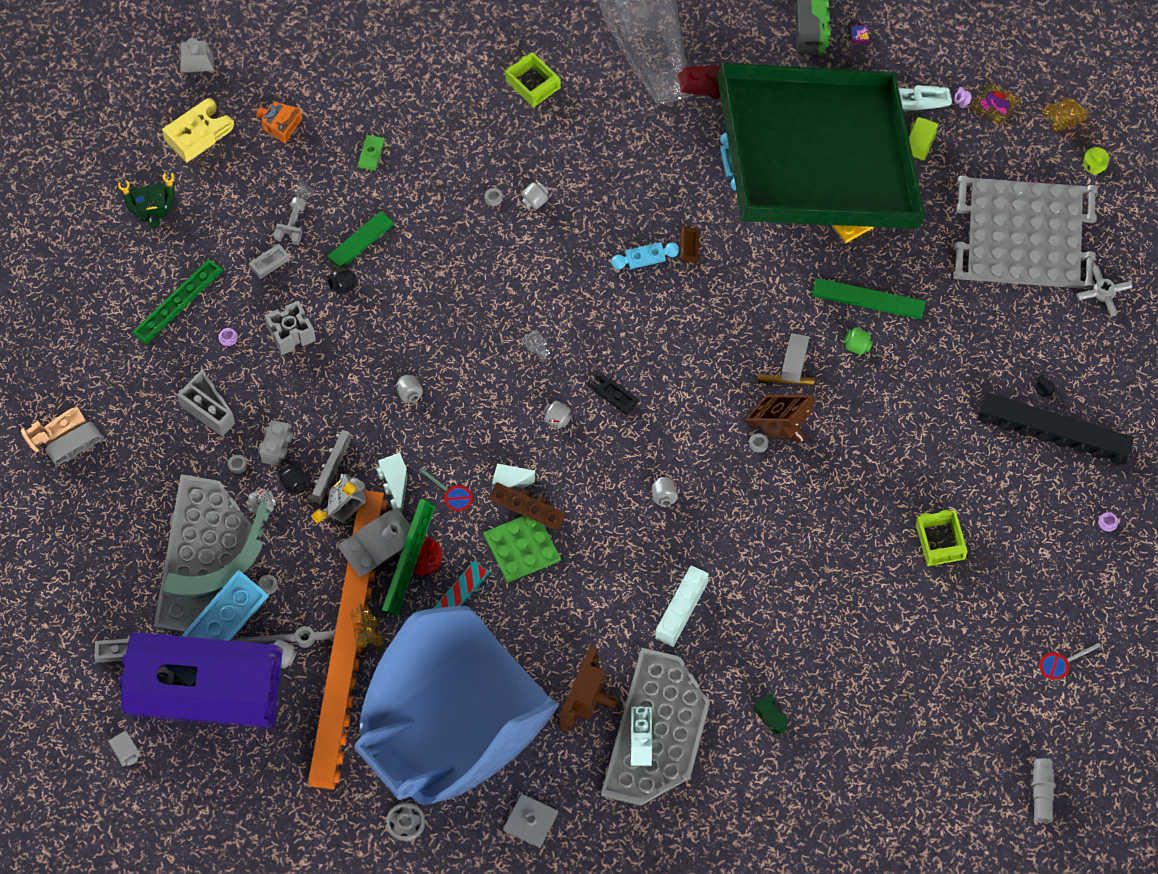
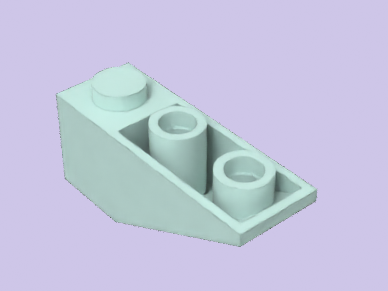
(395, 476)
(641, 735)

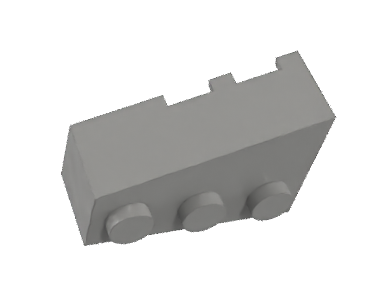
(206, 404)

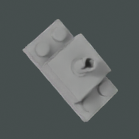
(376, 542)

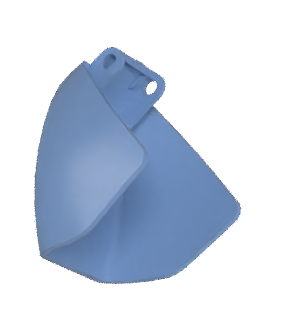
(447, 707)

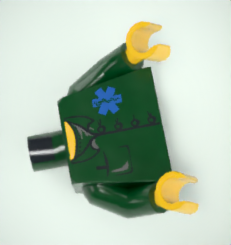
(150, 201)

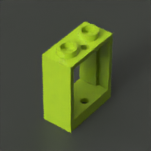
(541, 92)
(945, 554)

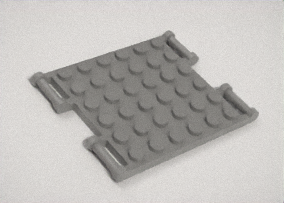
(1025, 233)

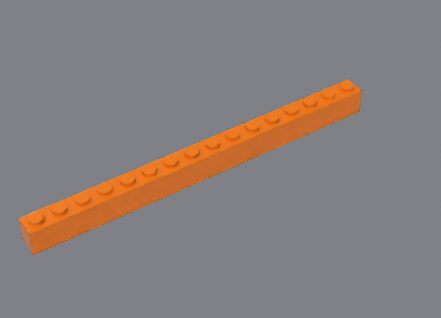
(343, 663)

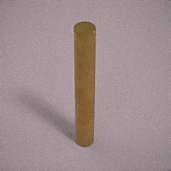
(777, 379)

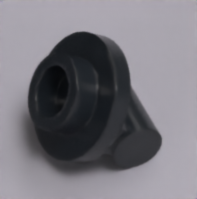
(1044, 386)

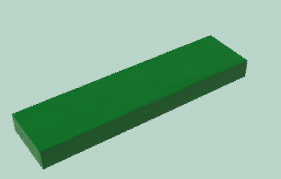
(360, 240)

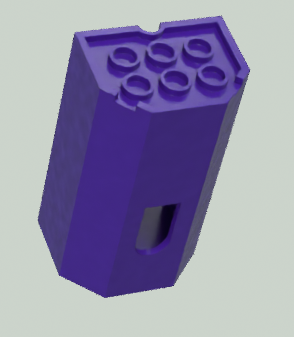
(232, 687)

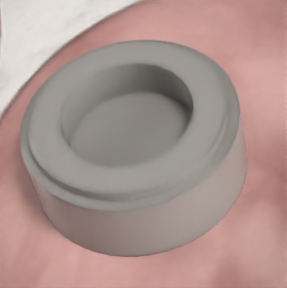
(493, 196)
(758, 442)
(237, 464)
(268, 584)

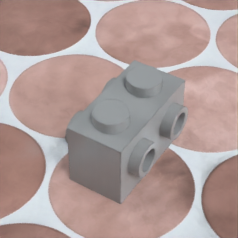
(275, 443)

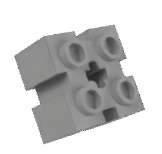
(290, 327)

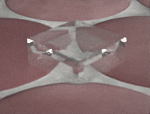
(302, 191)

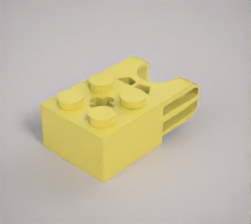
(196, 130)

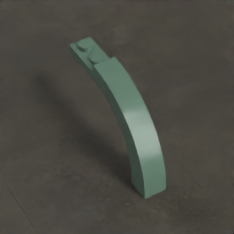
(201, 586)

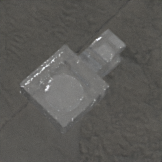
(536, 344)

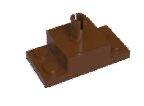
(782, 415)
(586, 692)

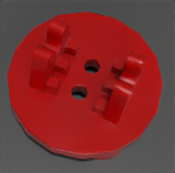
(429, 563)

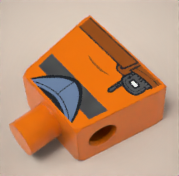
(280, 120)

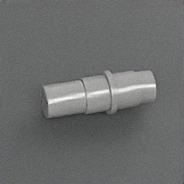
(1043, 790)

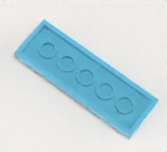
(223, 617)

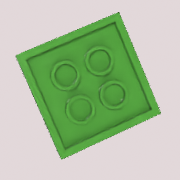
(521, 547)

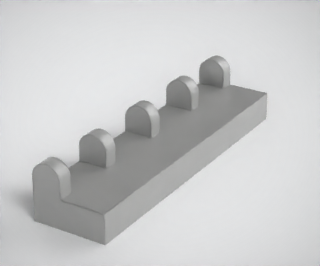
(330, 467)

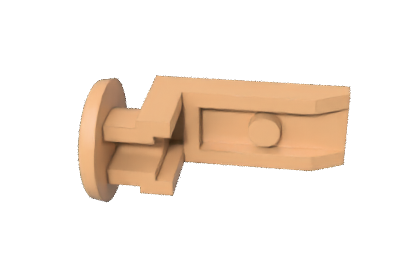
(54, 430)

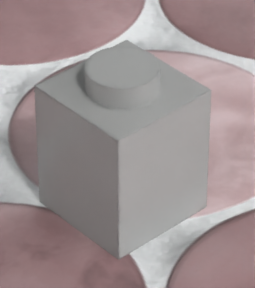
(124, 749)

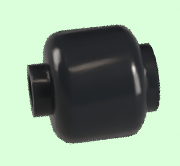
(342, 280)
(293, 479)

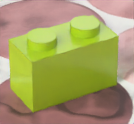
(922, 137)

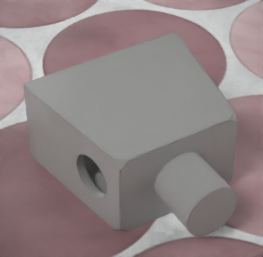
(196, 56)

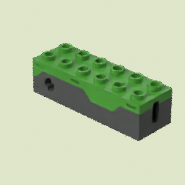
(812, 26)

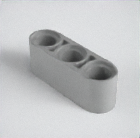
(73, 443)

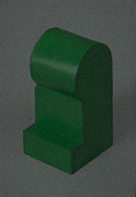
(774, 720)

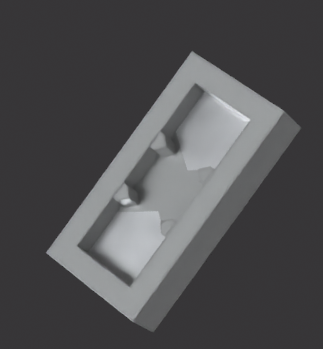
(269, 261)

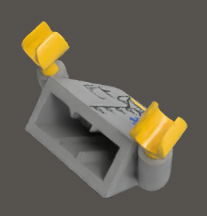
(343, 499)

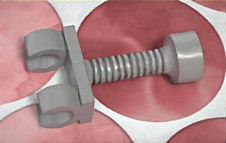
(297, 204)

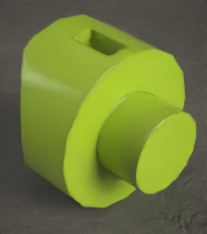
(1096, 160)

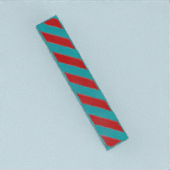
(464, 586)

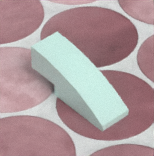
(924, 97)

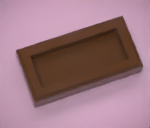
(689, 244)

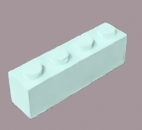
(681, 606)

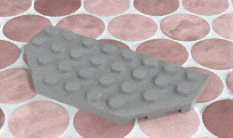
(203, 538)
(677, 728)

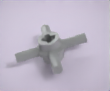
(1104, 290)

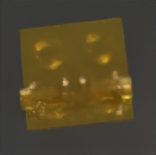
(1065, 114)
(366, 628)

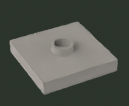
(530, 820)

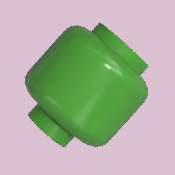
(858, 341)

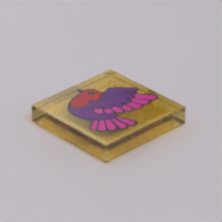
(995, 103)

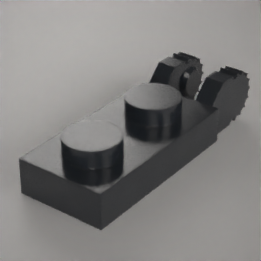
(614, 393)

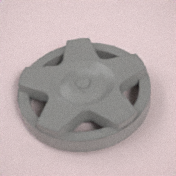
(405, 822)

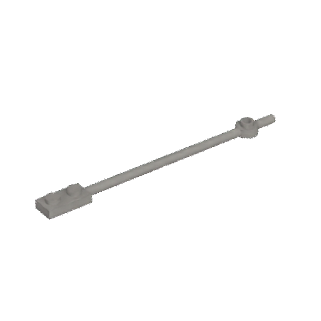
(115, 649)

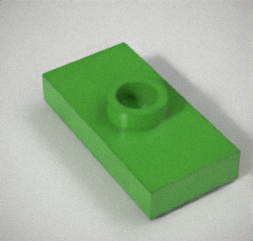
(371, 152)

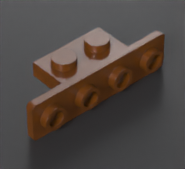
(527, 505)

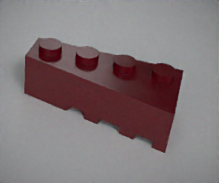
(700, 81)

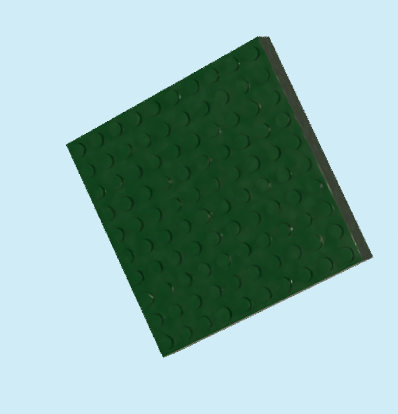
(819, 146)

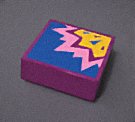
(859, 34)

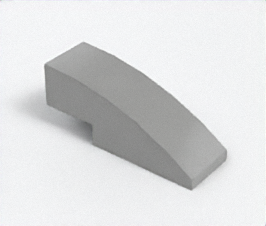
(795, 357)

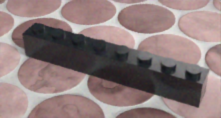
(1055, 428)

